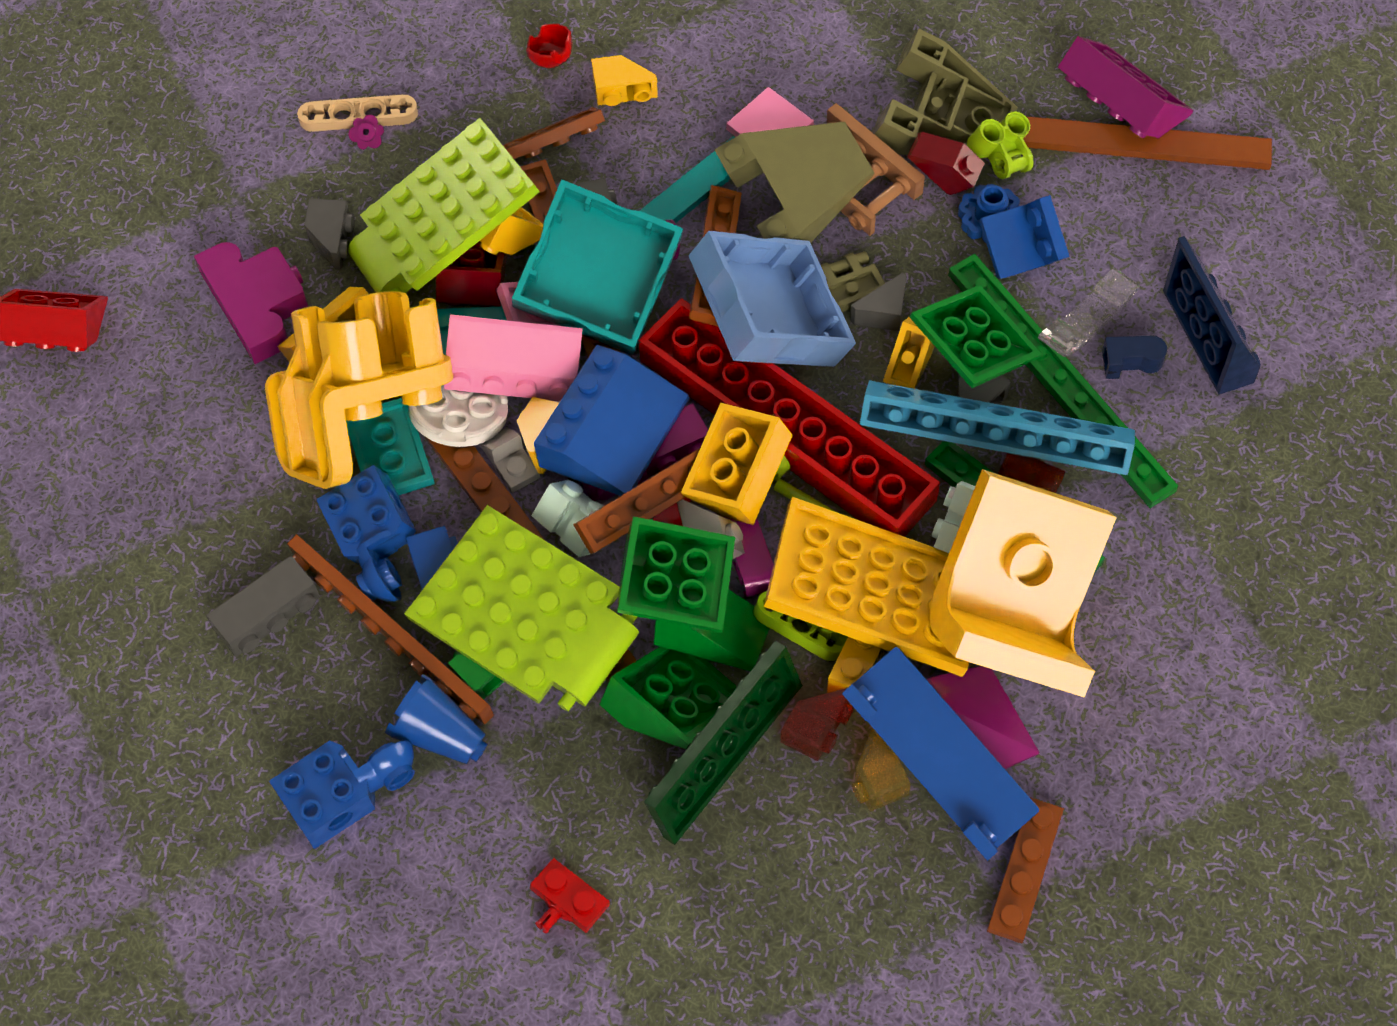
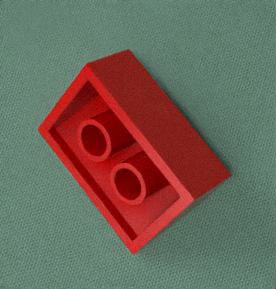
(51, 319)

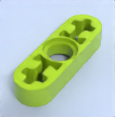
(804, 639)

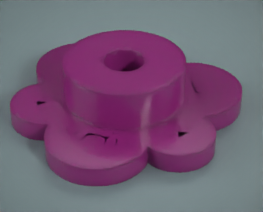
(357, 134)

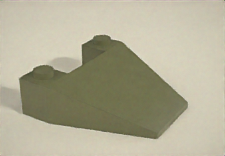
(950, 101)
(809, 169)

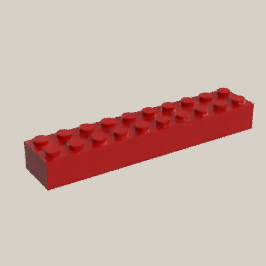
(825, 444)

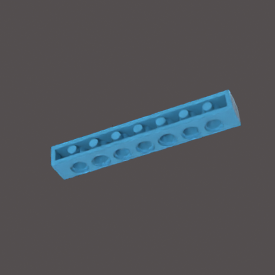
(998, 427)

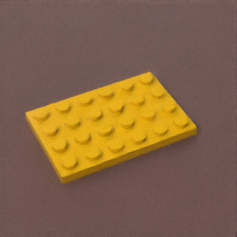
(859, 582)

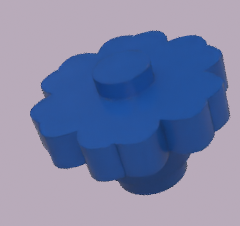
(984, 202)

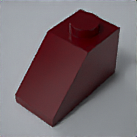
(946, 162)

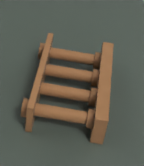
(883, 162)

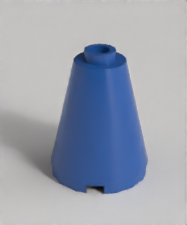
(436, 724)

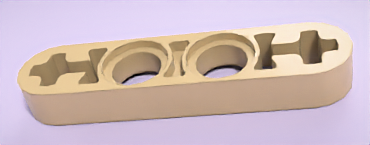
(357, 108)

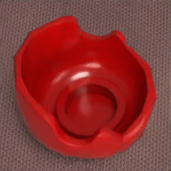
(551, 46)

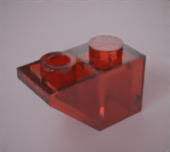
(814, 722)

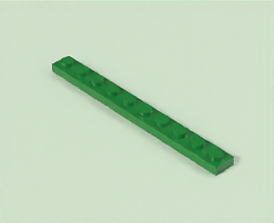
(1066, 383)

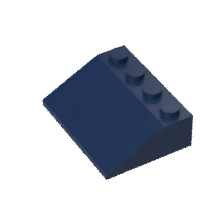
(1209, 321)

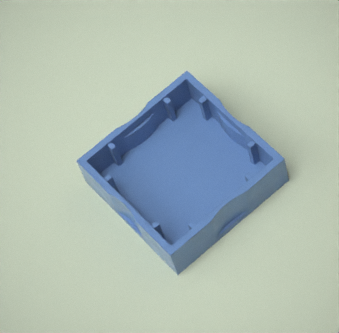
(771, 300)

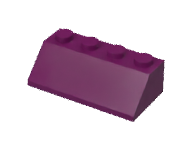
(1122, 88)

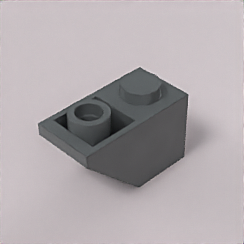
(328, 228)

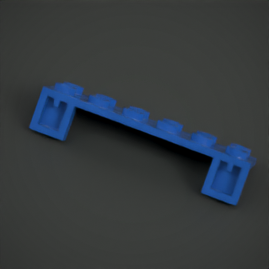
(941, 752)

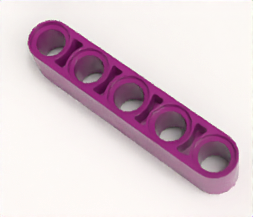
(755, 564)

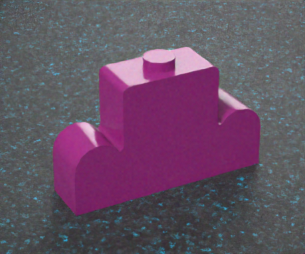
(253, 294)

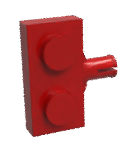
(567, 898)

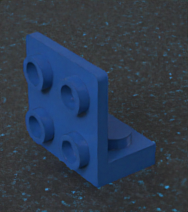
(1024, 238)

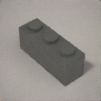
(263, 606)

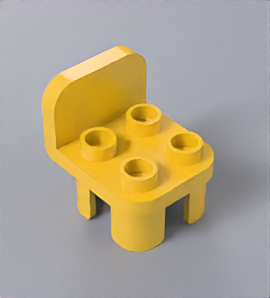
(345, 373)

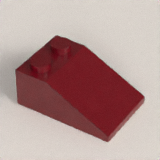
(472, 278)

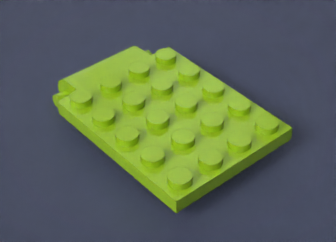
(440, 211)
(525, 612)

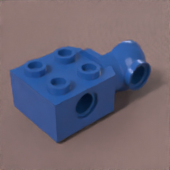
(369, 528)
(331, 793)

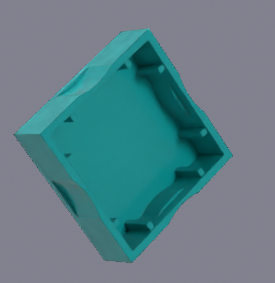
(597, 267)

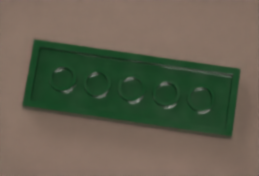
(723, 743)

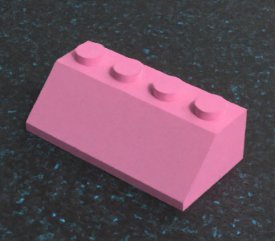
(512, 357)

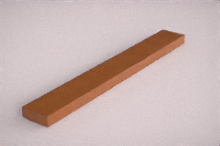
(1172, 146)

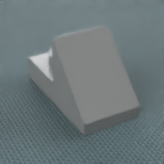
(510, 459)

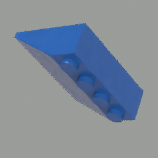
(609, 422)

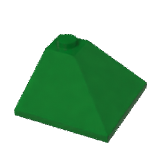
(975, 336)
(675, 574)
(667, 695)

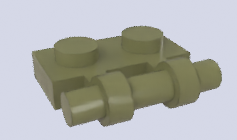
(855, 284)

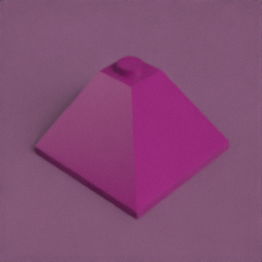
(987, 713)

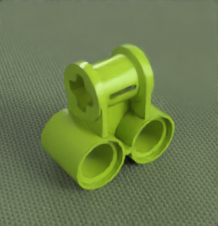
(1003, 144)

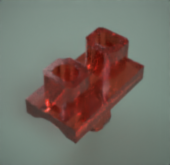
(1032, 472)

